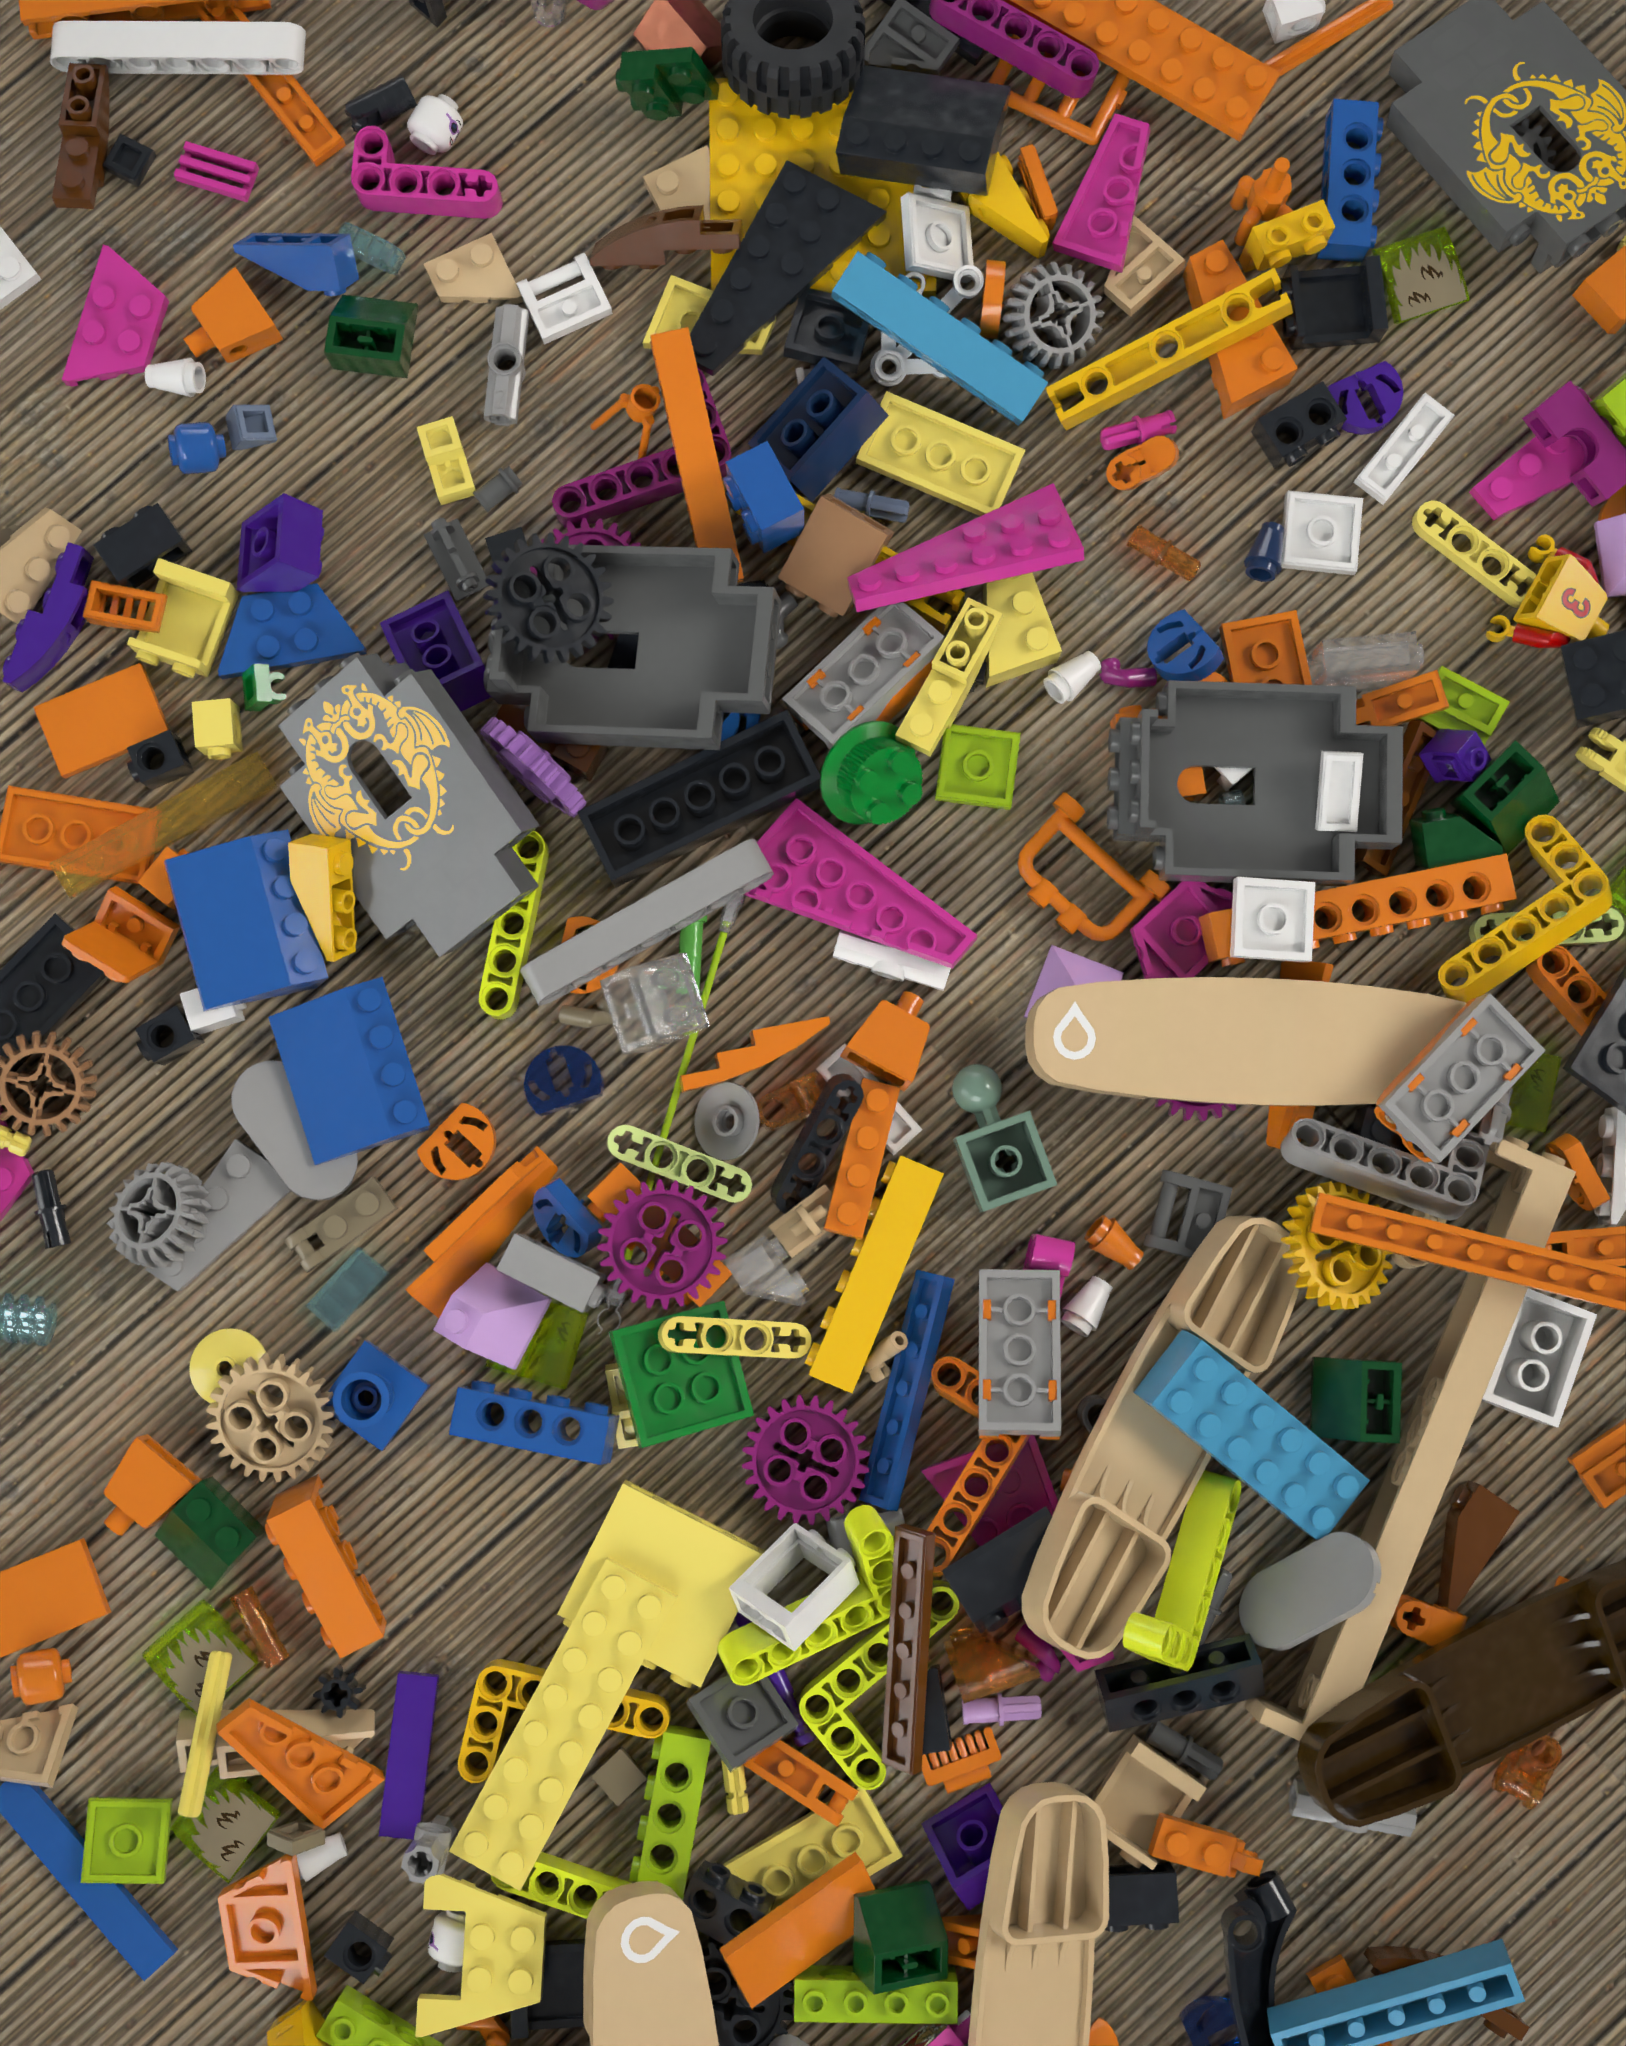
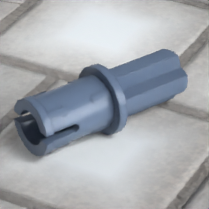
(875, 505)

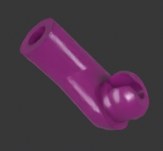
(1127, 678)
(1049, 1662)

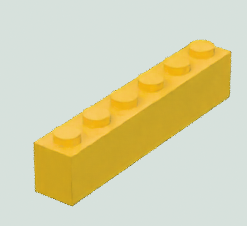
(875, 1274)

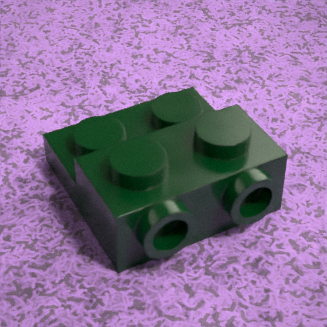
(664, 80)

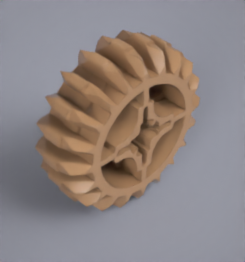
(60, 1086)

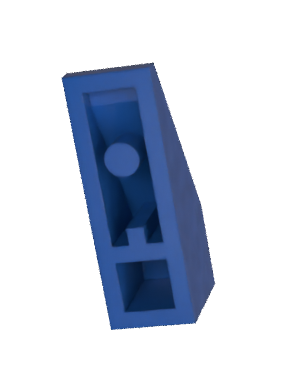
(305, 259)

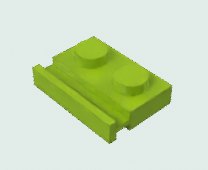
(1469, 706)

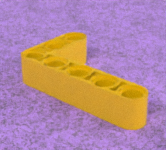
(1534, 918)
(516, 1696)

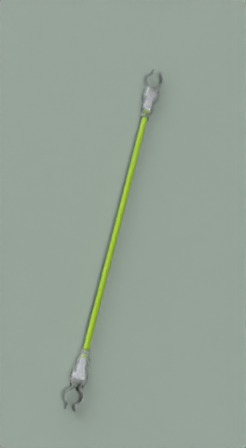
(727, 921)

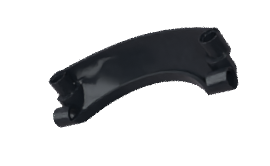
(1254, 1956)

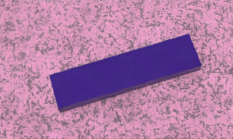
(408, 1754)

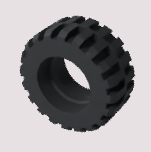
(793, 78)

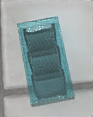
(347, 1289)

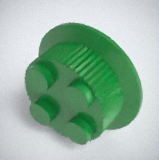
(871, 775)

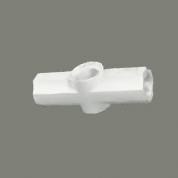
(889, 961)

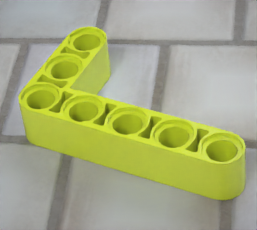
(517, 943)
(1191, 1577)
(755, 1654)
(840, 1696)
(570, 1877)

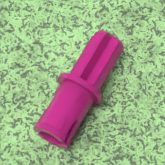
(1137, 430)

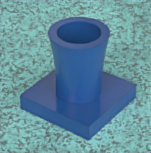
(394, 1392)

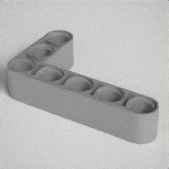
(1398, 1167)

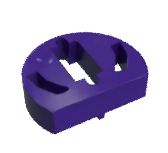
(1385, 390)

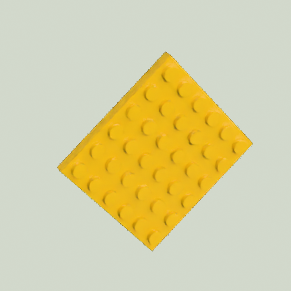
(751, 151)

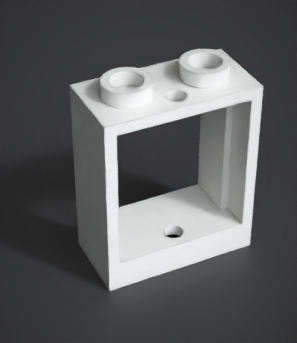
(773, 1565)

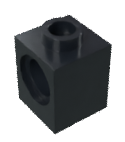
(175, 763)
(183, 1042)
(361, 1930)

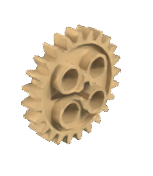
(243, 1436)

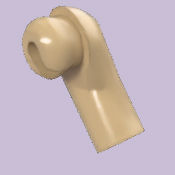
(885, 1350)

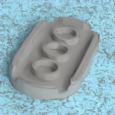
(271, 1120)
(1310, 1591)

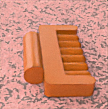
(968, 1768)

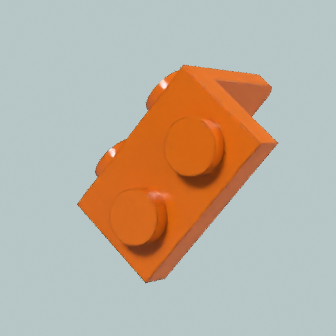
(123, 938)

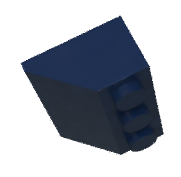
(820, 427)

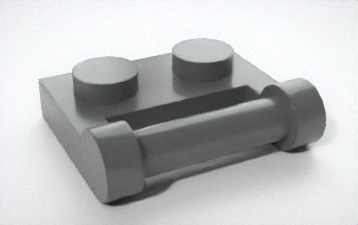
(1203, 1209)

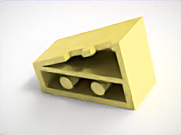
(1025, 634)

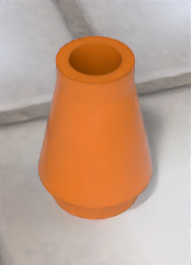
(1113, 1242)

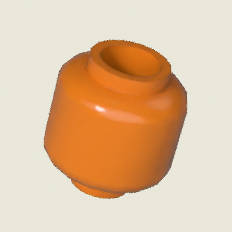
(40, 1676)

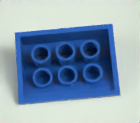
(244, 921)
(349, 1071)

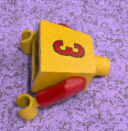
(1560, 603)

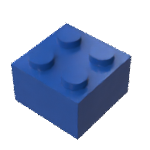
(764, 496)

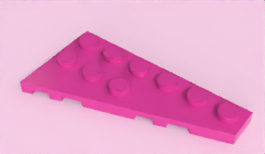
(1002, 544)

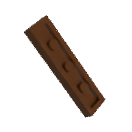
(1414, 779)

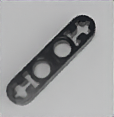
(822, 1146)

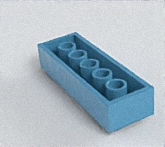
(1251, 1435)

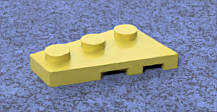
(682, 307)

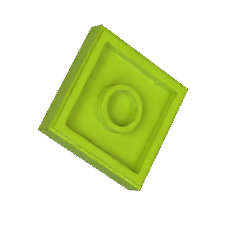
(977, 766)
(126, 1840)

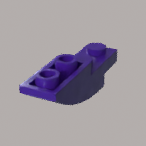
(48, 636)

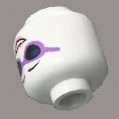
(435, 124)
(447, 1940)

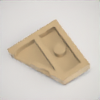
(682, 182)
(1146, 269)
(473, 274)

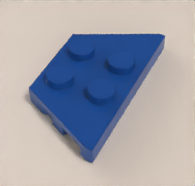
(287, 632)

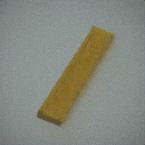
(163, 825)

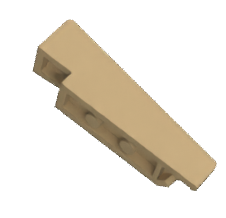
(343, 1732)

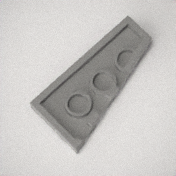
(240, 1194)

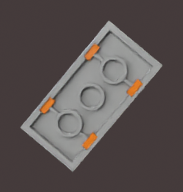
(867, 674)
(1457, 1078)
(1019, 1353)

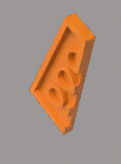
(300, 1764)

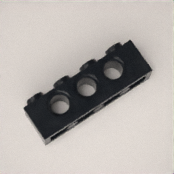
(1153, 1691)

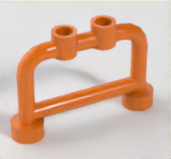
(1071, 917)

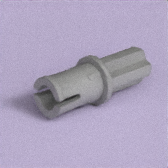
(1494, 1121)

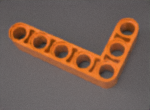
(1556, 986)
(978, 1466)

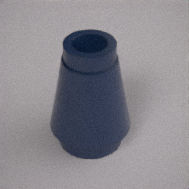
(1265, 555)

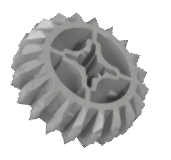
(1059, 329)
(159, 1215)

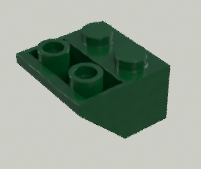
(371, 336)
(1507, 796)
(1356, 1399)
(899, 1937)

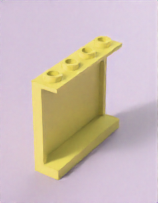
(681, 1556)

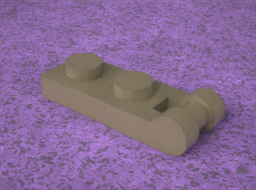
(342, 1223)

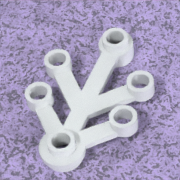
(900, 355)

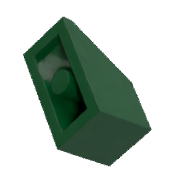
(1448, 839)

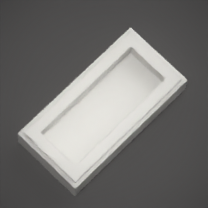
(1339, 791)

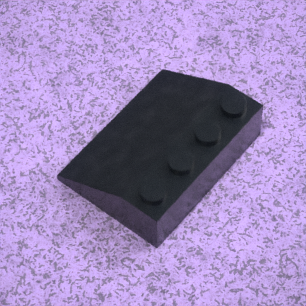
(922, 130)

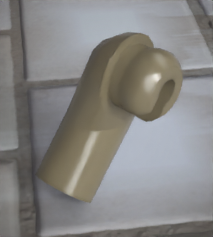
(586, 1017)

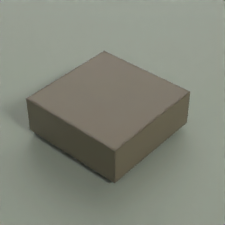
(619, 1776)
(295, 1837)

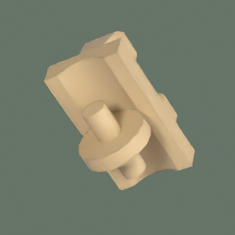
(803, 1222)

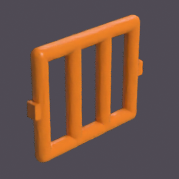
(1061, 118)

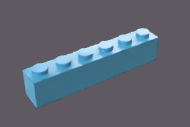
(938, 337)
(1401, 2001)

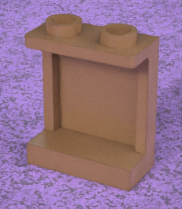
(829, 550)

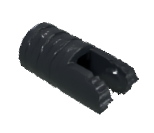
(380, 104)

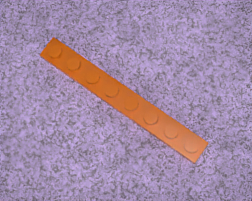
(1470, 1251)

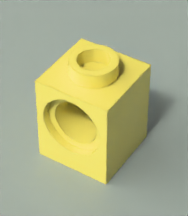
(217, 728)

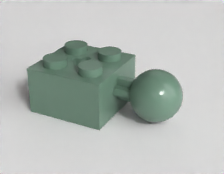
(978, 1092)

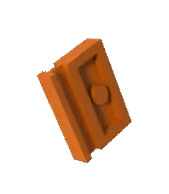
(1603, 1465)

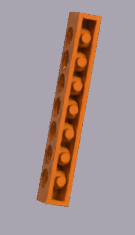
(1488, 876)

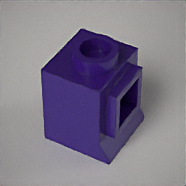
(1455, 755)

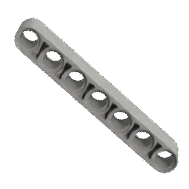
(646, 922)

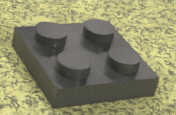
(741, 1718)

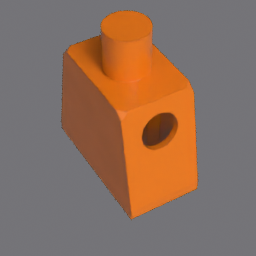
(231, 321)
(890, 1041)
(146, 1485)

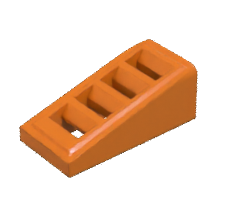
(97, 600)

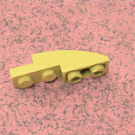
(950, 678)

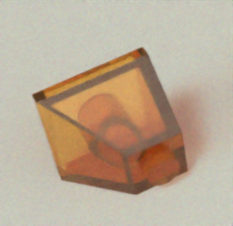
(986, 1664)

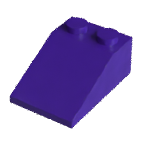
(438, 640)

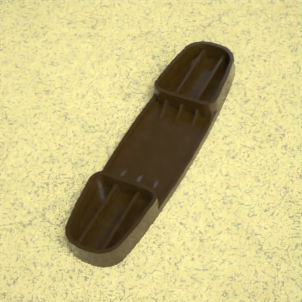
(1469, 1701)

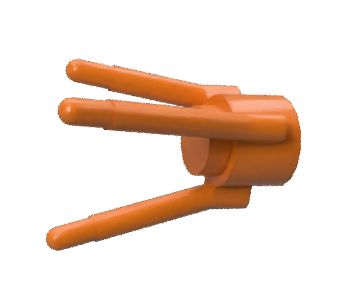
(640, 407)

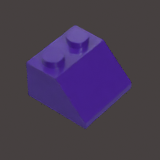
(280, 547)
(965, 1840)

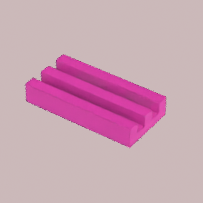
(187, 161)

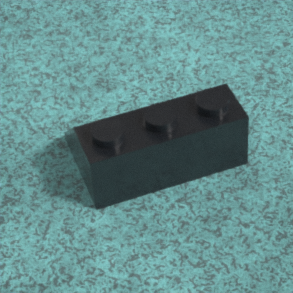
(996, 1573)

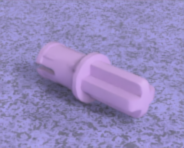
(1002, 1709)

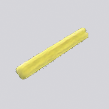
(204, 1734)

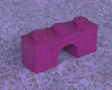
(1570, 415)

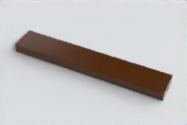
(908, 1648)

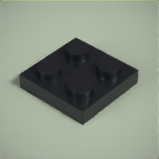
(827, 330)

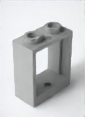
(553, 1273)

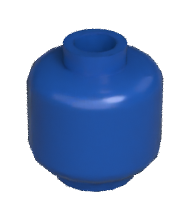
(196, 448)

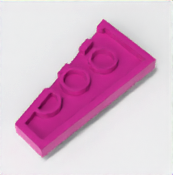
(1105, 203)
(1529, 475)

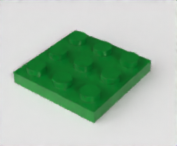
(678, 1391)

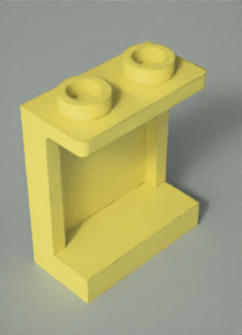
(192, 620)

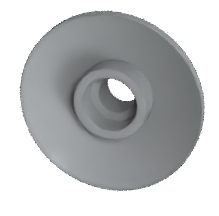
(715, 1121)

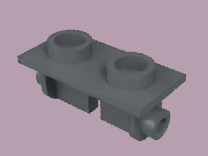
(456, 558)

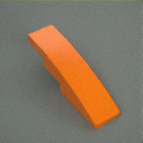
(766, 1047)

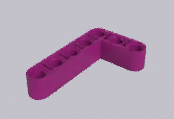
(1021, 52)
(623, 476)

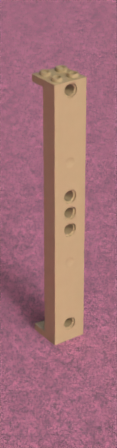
(1429, 1440)

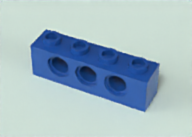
(1360, 124)
(473, 1421)

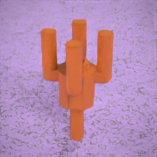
(1264, 197)

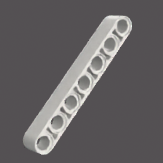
(181, 47)

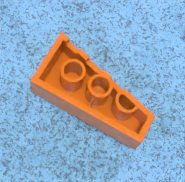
(324, 1568)

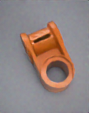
(1429, 1621)

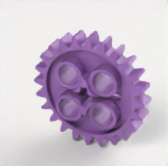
(533, 767)

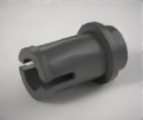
(498, 488)

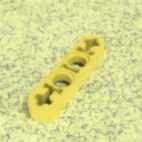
(1480, 548)
(735, 1333)

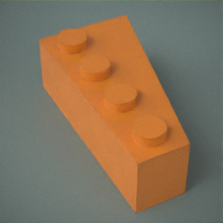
(1252, 365)

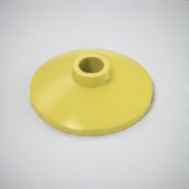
(221, 1346)

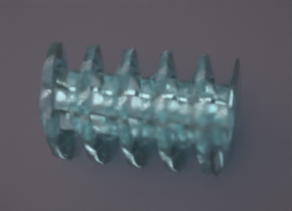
(26, 1321)

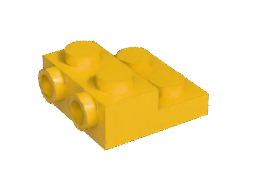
(1286, 237)

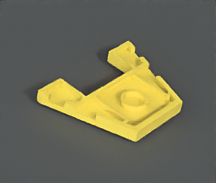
(499, 1956)

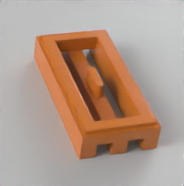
(1037, 186)

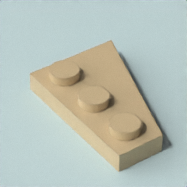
(30, 561)
(35, 1745)

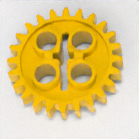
(1336, 1278)

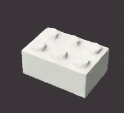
(1540, 1359)

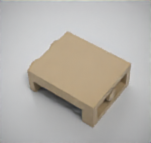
(1136, 1792)

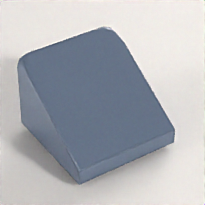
(250, 426)

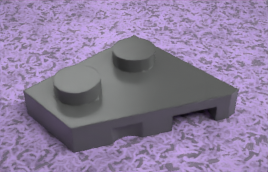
(910, 42)

